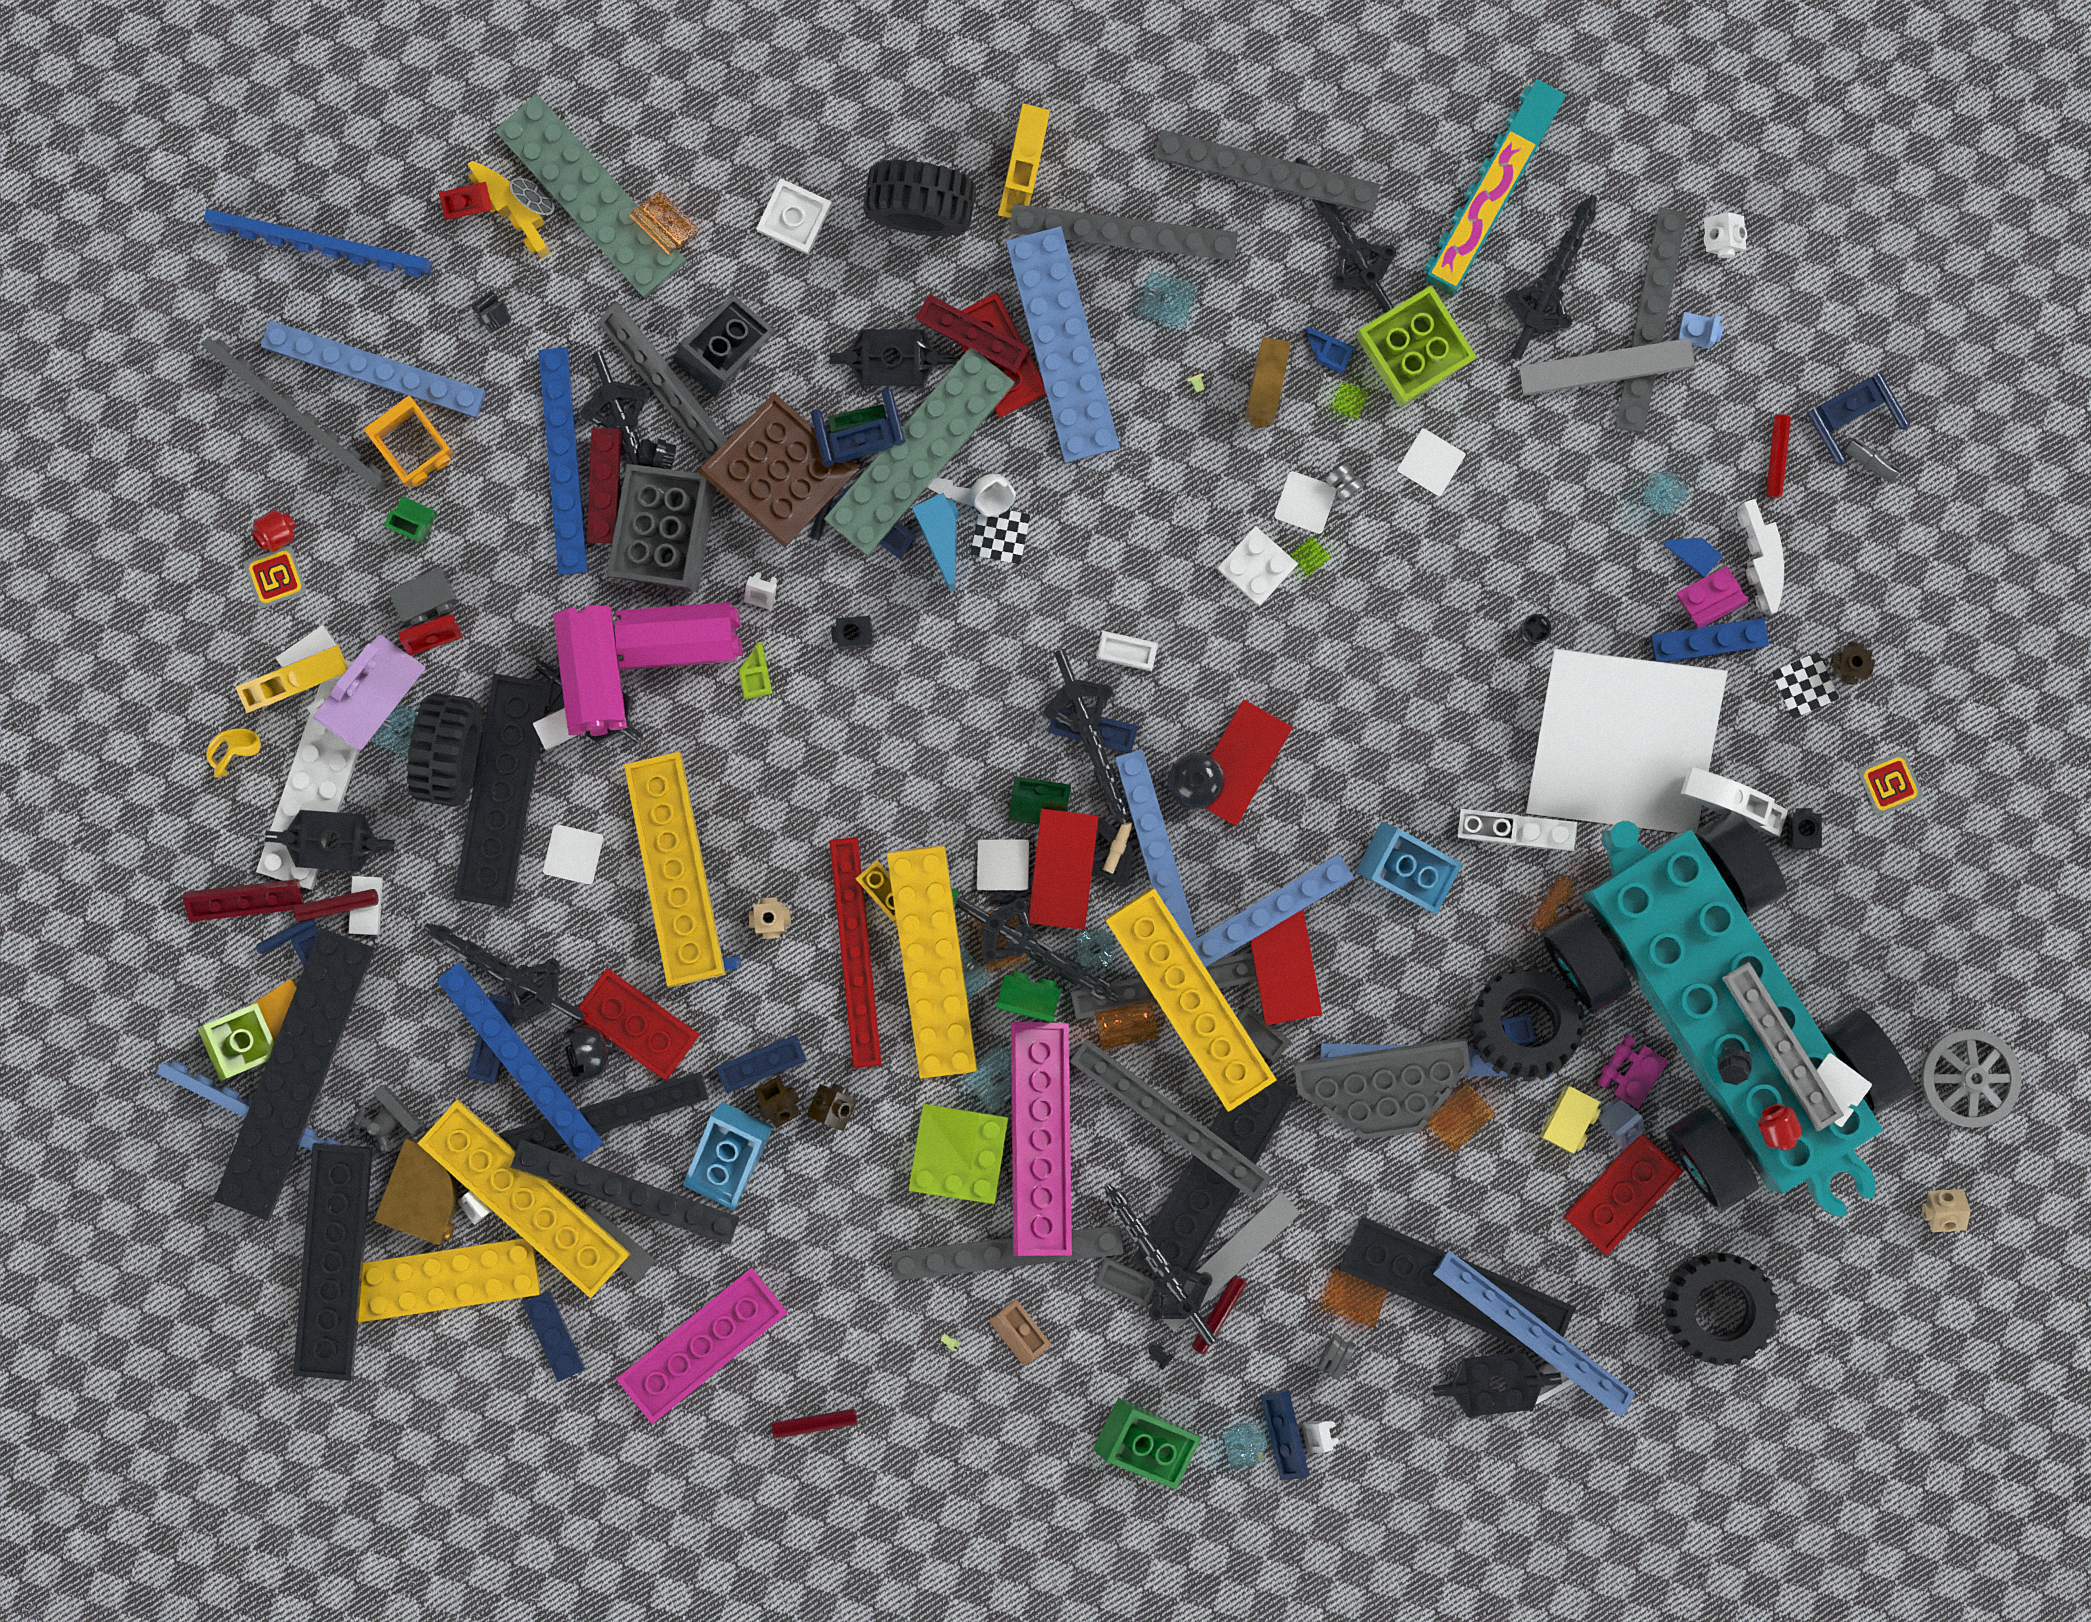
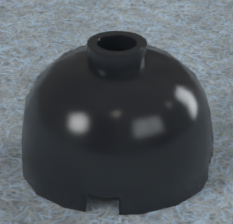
(1196, 781)
(587, 1052)

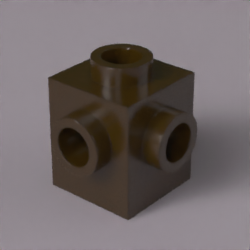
(1844, 669)
(832, 1106)
(778, 1107)

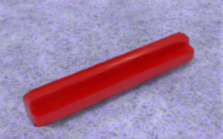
(1778, 456)

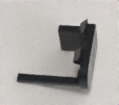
(1157, 1353)

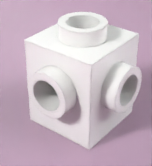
(1725, 234)

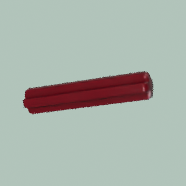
(336, 905)
(1221, 1311)
(814, 1423)

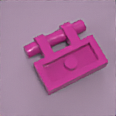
(1639, 1076)

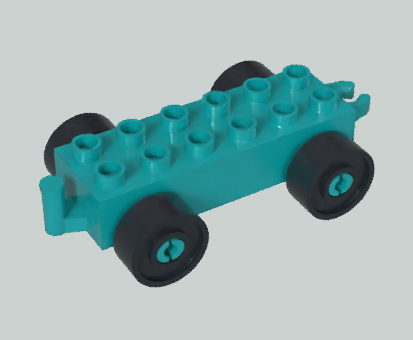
(1679, 929)

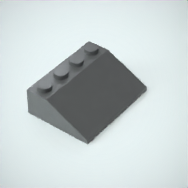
(662, 528)

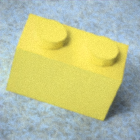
(1570, 1119)

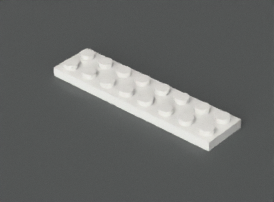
(314, 783)

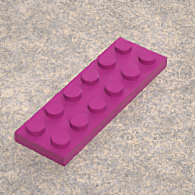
(702, 1345)

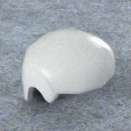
(992, 495)

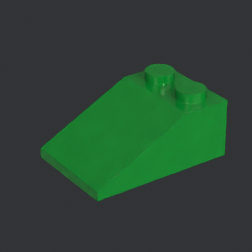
(1028, 997)
(1146, 1444)

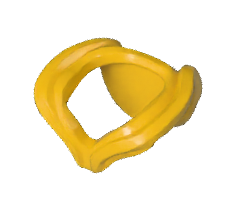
(240, 742)

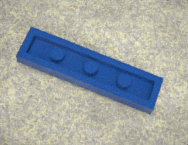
(1709, 640)

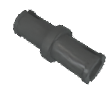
(1872, 460)

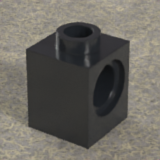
(865, 638)
(1798, 841)

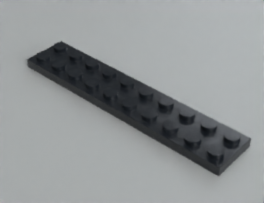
(294, 1074)

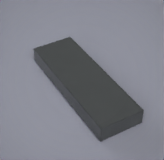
(639, 1260)

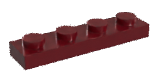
(972, 333)
(604, 484)
(242, 900)

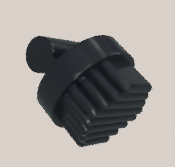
(491, 312)
(657, 454)
(1734, 1065)

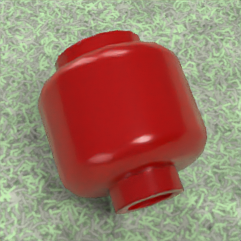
(273, 530)
(1779, 1127)

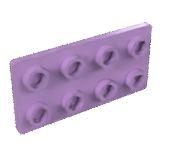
(369, 692)

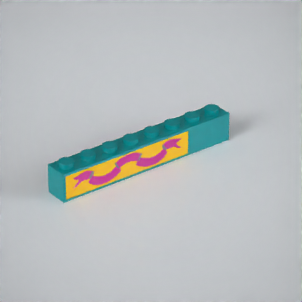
(1494, 188)

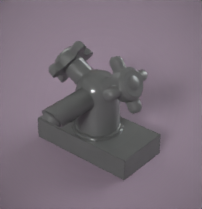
(387, 1120)

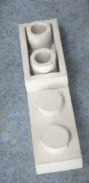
(1768, 569)
(1727, 795)
(1517, 830)

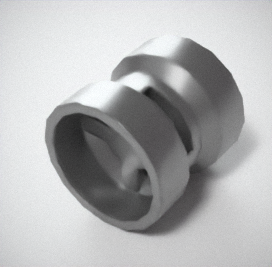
(1344, 482)

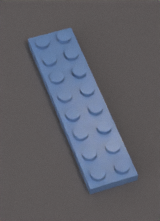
(1062, 344)

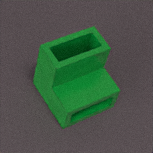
(411, 520)

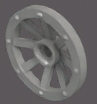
(1964, 1076)

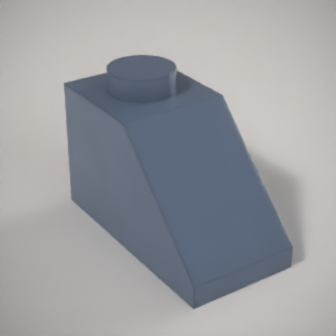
(1621, 1123)

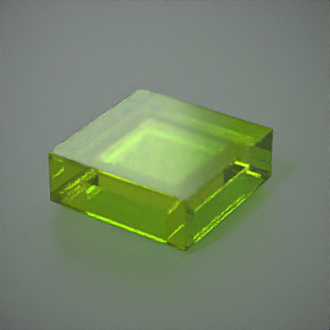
(1349, 400)
(1310, 556)

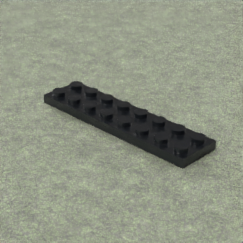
(501, 792)
(1205, 1196)
(332, 1261)
(1408, 1270)

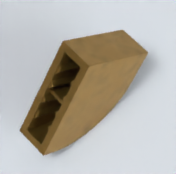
(1267, 382)
(419, 1196)

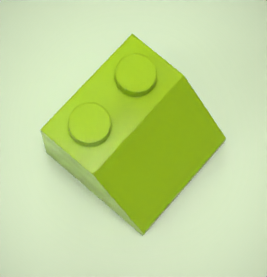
(237, 1041)

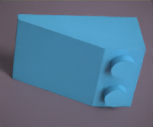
(939, 526)
(1409, 867)
(727, 1155)

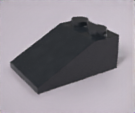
(723, 345)

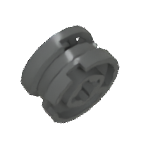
(1336, 1356)

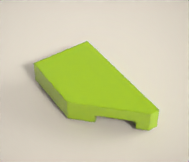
(755, 674)

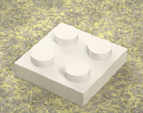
(794, 216)
(1257, 566)

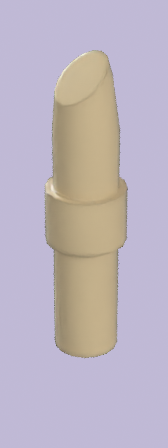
(1117, 847)

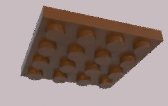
(776, 471)

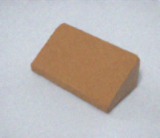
(1020, 1332)

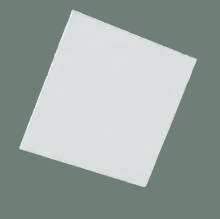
(1623, 740)

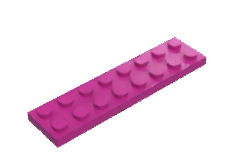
(1041, 1139)

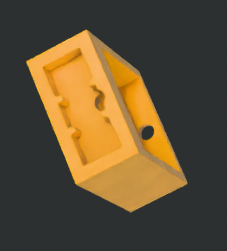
(394, 418)

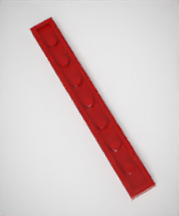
(855, 953)

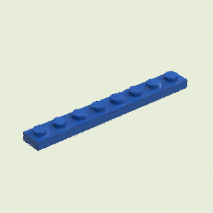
(305, 241)
(563, 461)
(520, 1061)

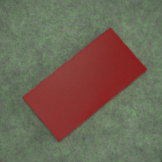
(1028, 379)
(1246, 757)
(1063, 869)
(1286, 972)
(637, 1024)
(1623, 1194)

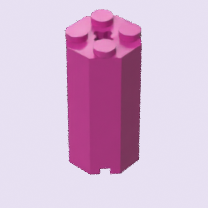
(678, 636)
(589, 670)

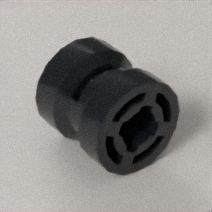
(1539, 627)

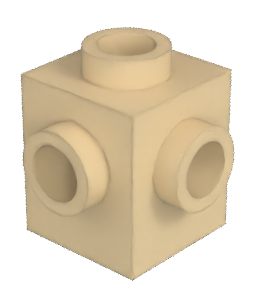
(781, 918)
(1946, 1210)

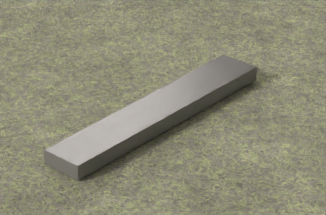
(1607, 366)
(1783, 1046)
(1241, 1248)

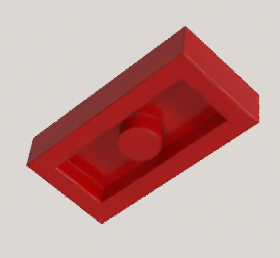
(465, 200)
(430, 634)

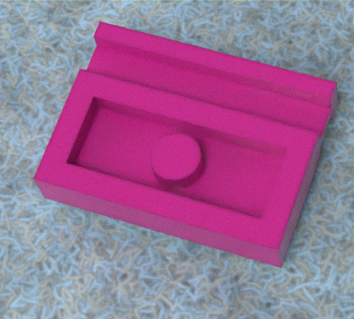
(1712, 597)

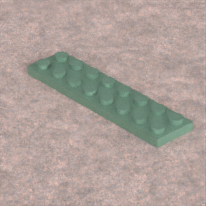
(587, 194)
(932, 440)

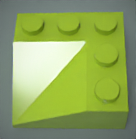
(1415, 346)
(958, 1153)

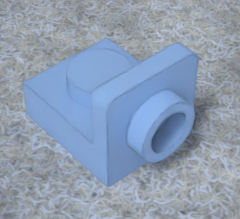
(1701, 329)

